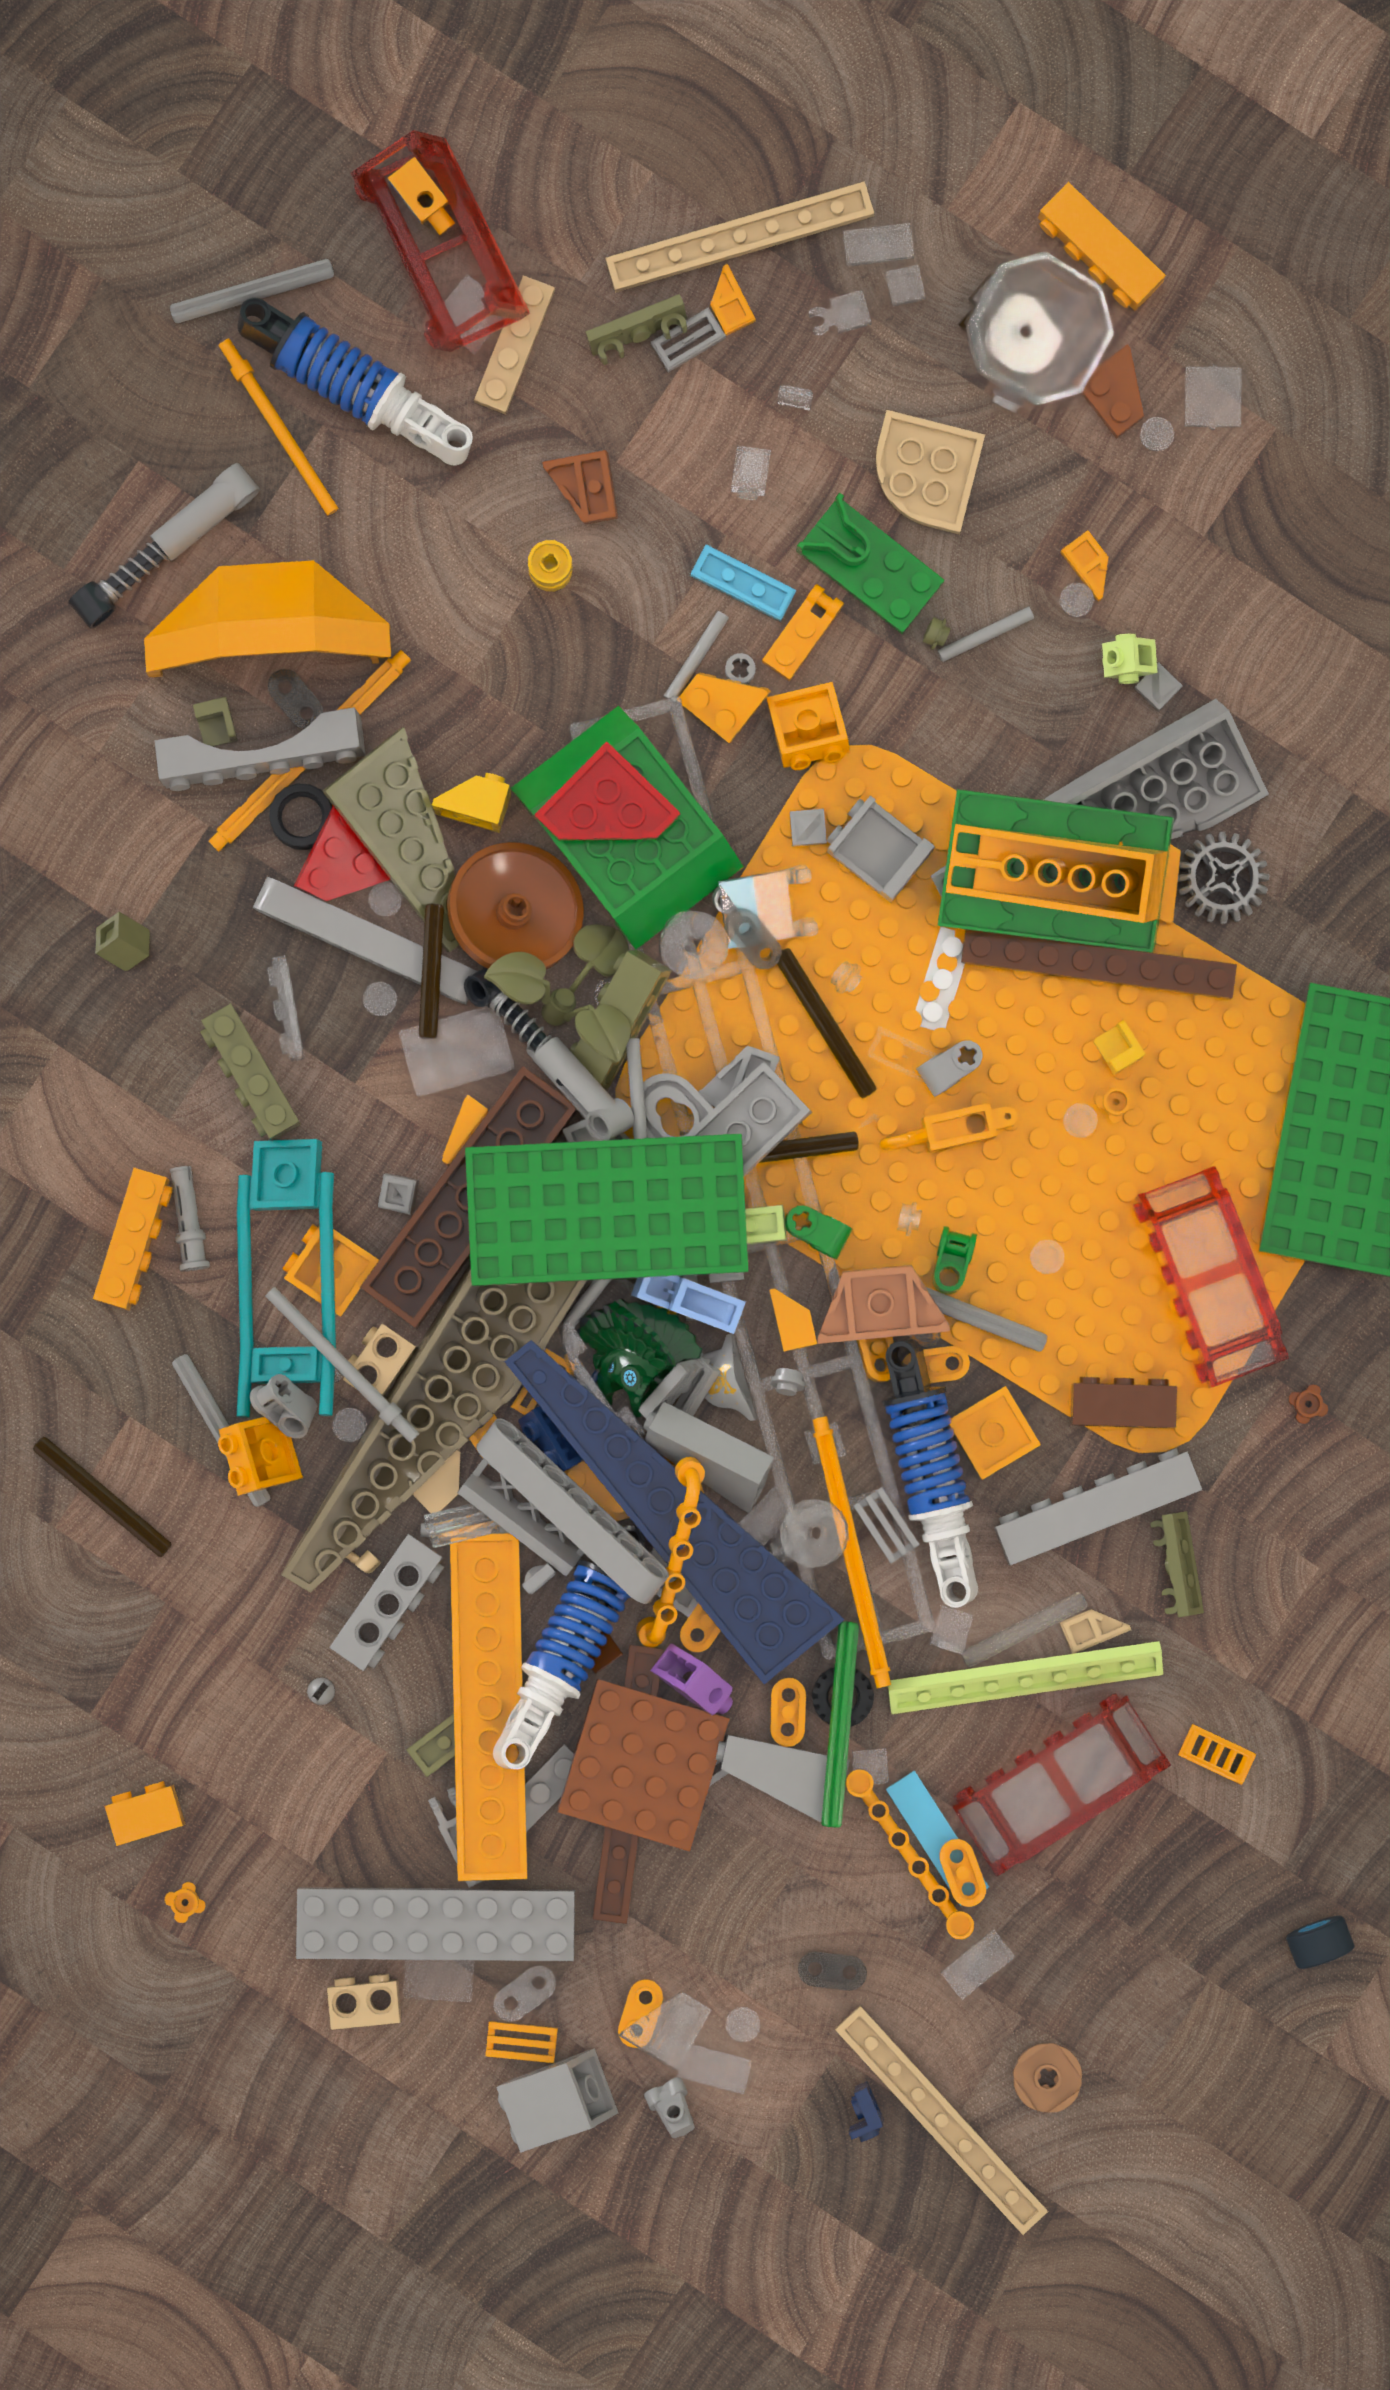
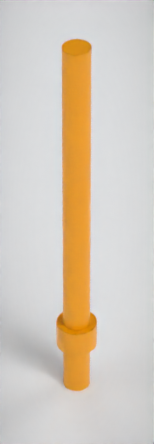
(244, 372)

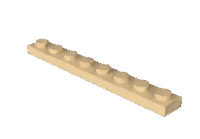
(739, 237)
(941, 2120)

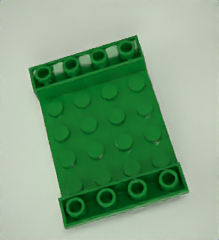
(637, 879)

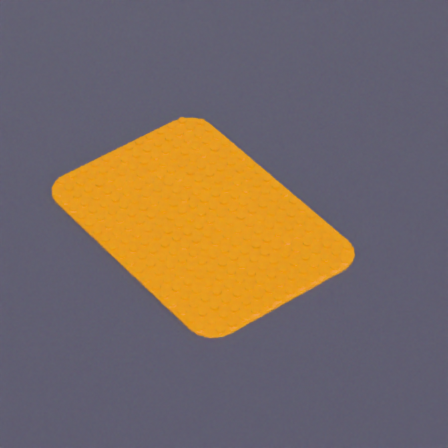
(1202, 1092)

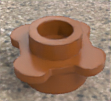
(1317, 1408)

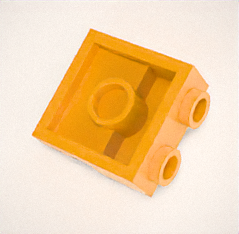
(808, 726)
(350, 1268)
(258, 1455)

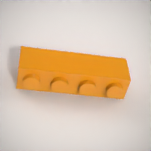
(1101, 247)

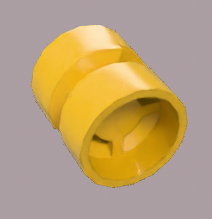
(550, 565)

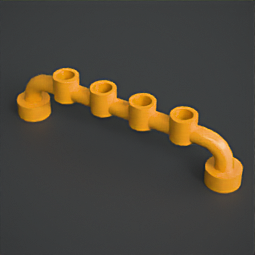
(652, 1630)
(958, 1923)

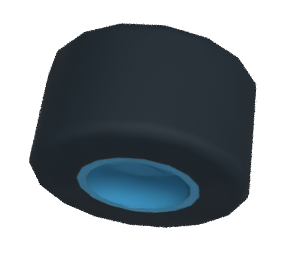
(1320, 1942)

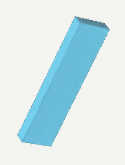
(926, 1821)

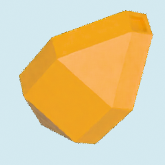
(265, 613)

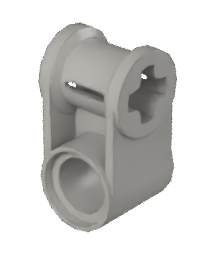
(945, 1069)
(287, 1406)

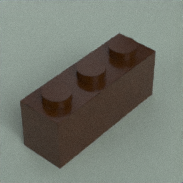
(1123, 1403)

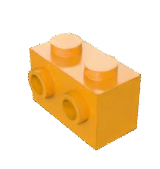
(144, 1814)

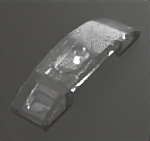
(572, 1346)

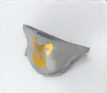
(730, 1386)

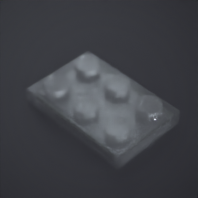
(464, 1051)

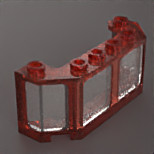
(1213, 1277)
(1060, 1785)

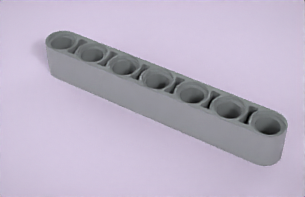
(357, 936)
(572, 1511)

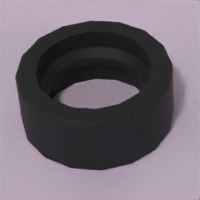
(278, 805)

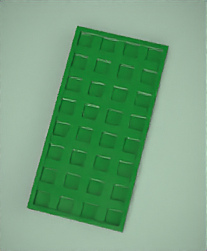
(1334, 1140)
(606, 1209)

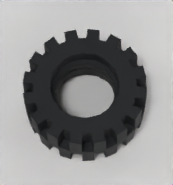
(864, 1701)

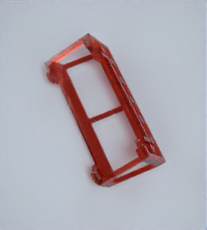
(500, 292)

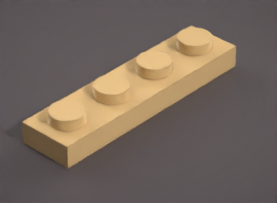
(514, 348)

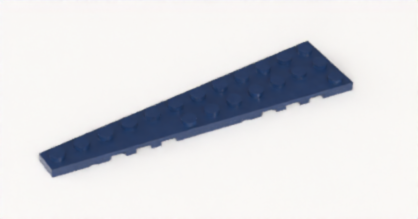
(732, 1576)

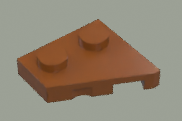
(1115, 392)
(586, 485)

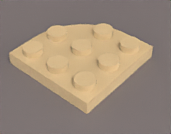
(927, 469)

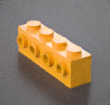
(132, 1238)

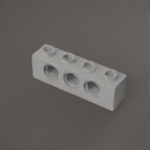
(349, 1642)

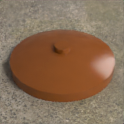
(515, 902)

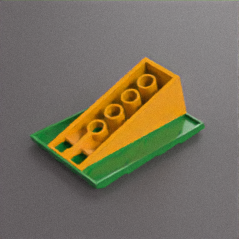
(1055, 871)

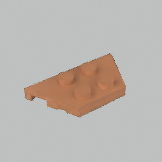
(881, 1306)

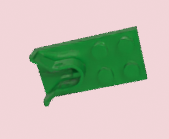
(870, 565)

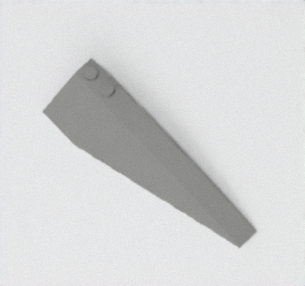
(1184, 771)

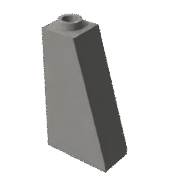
(729, 1464)
(780, 1771)

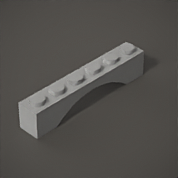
(328, 738)

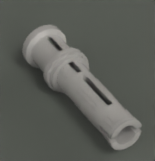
(190, 1235)

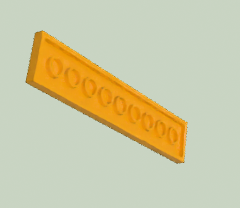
(485, 1693)

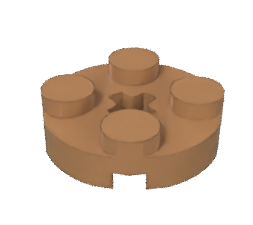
(1067, 2081)

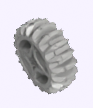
(1232, 890)

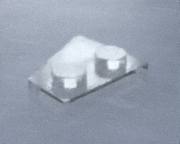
(669, 2029)

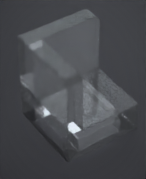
(951, 1630)

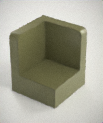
(215, 722)
(122, 941)

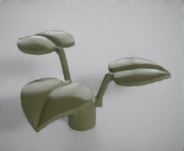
(603, 1028)

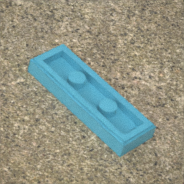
(743, 583)

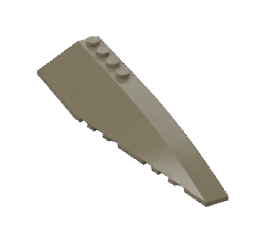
(446, 1395)

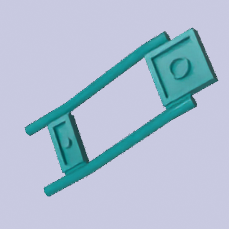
(285, 1178)

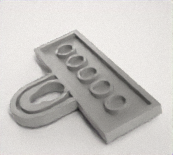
(757, 1108)

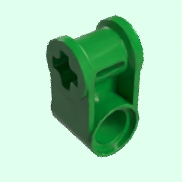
(823, 1233)
(953, 1257)

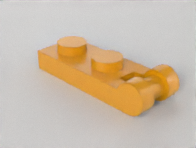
(802, 633)

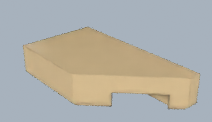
(441, 1486)
(1090, 1629)

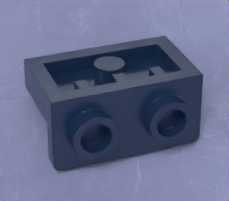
(549, 1439)
(865, 2107)

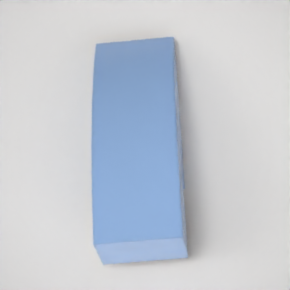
(691, 1300)

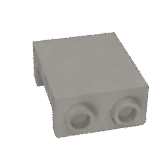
(878, 848)

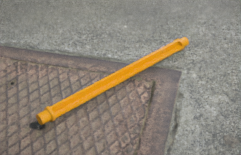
(266, 792)
(852, 1554)

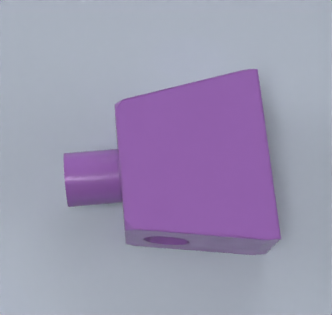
(703, 1687)

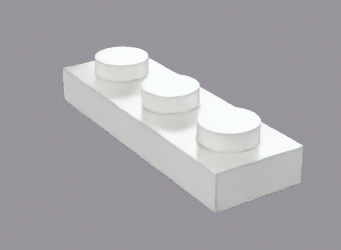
(936, 1013)

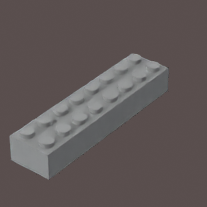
(435, 1924)

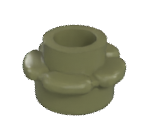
(936, 633)

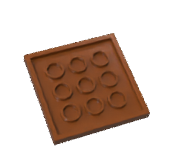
(642, 1765)

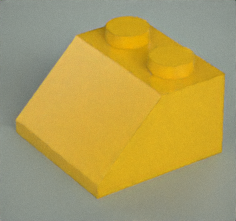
(476, 802)

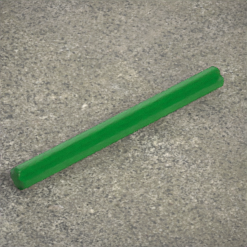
(840, 1724)

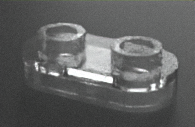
(525, 1993)

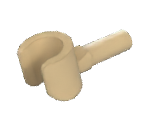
(366, 1562)

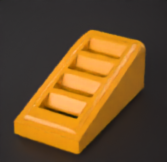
(468, 1120)
(1245, 1763)

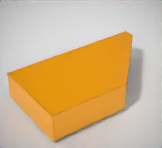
(730, 304)
(1088, 562)
(793, 1322)

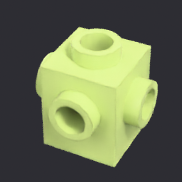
(1129, 658)

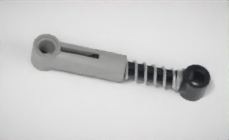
(228, 493)
(604, 1115)

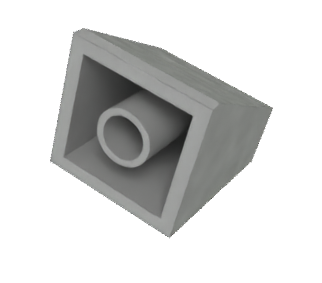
(557, 2100)

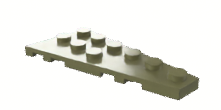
(397, 824)

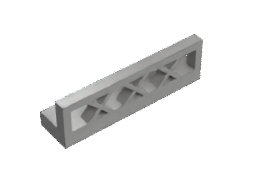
(519, 1521)

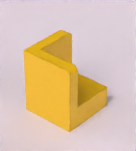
(1119, 1047)

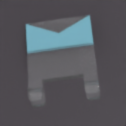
(770, 901)

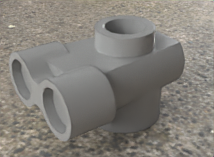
(669, 2101)

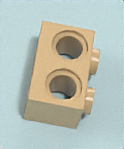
(386, 1368)
(365, 2012)

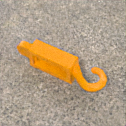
(950, 1128)

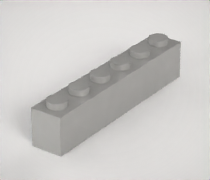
(1097, 1508)

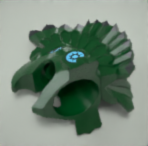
(635, 1347)

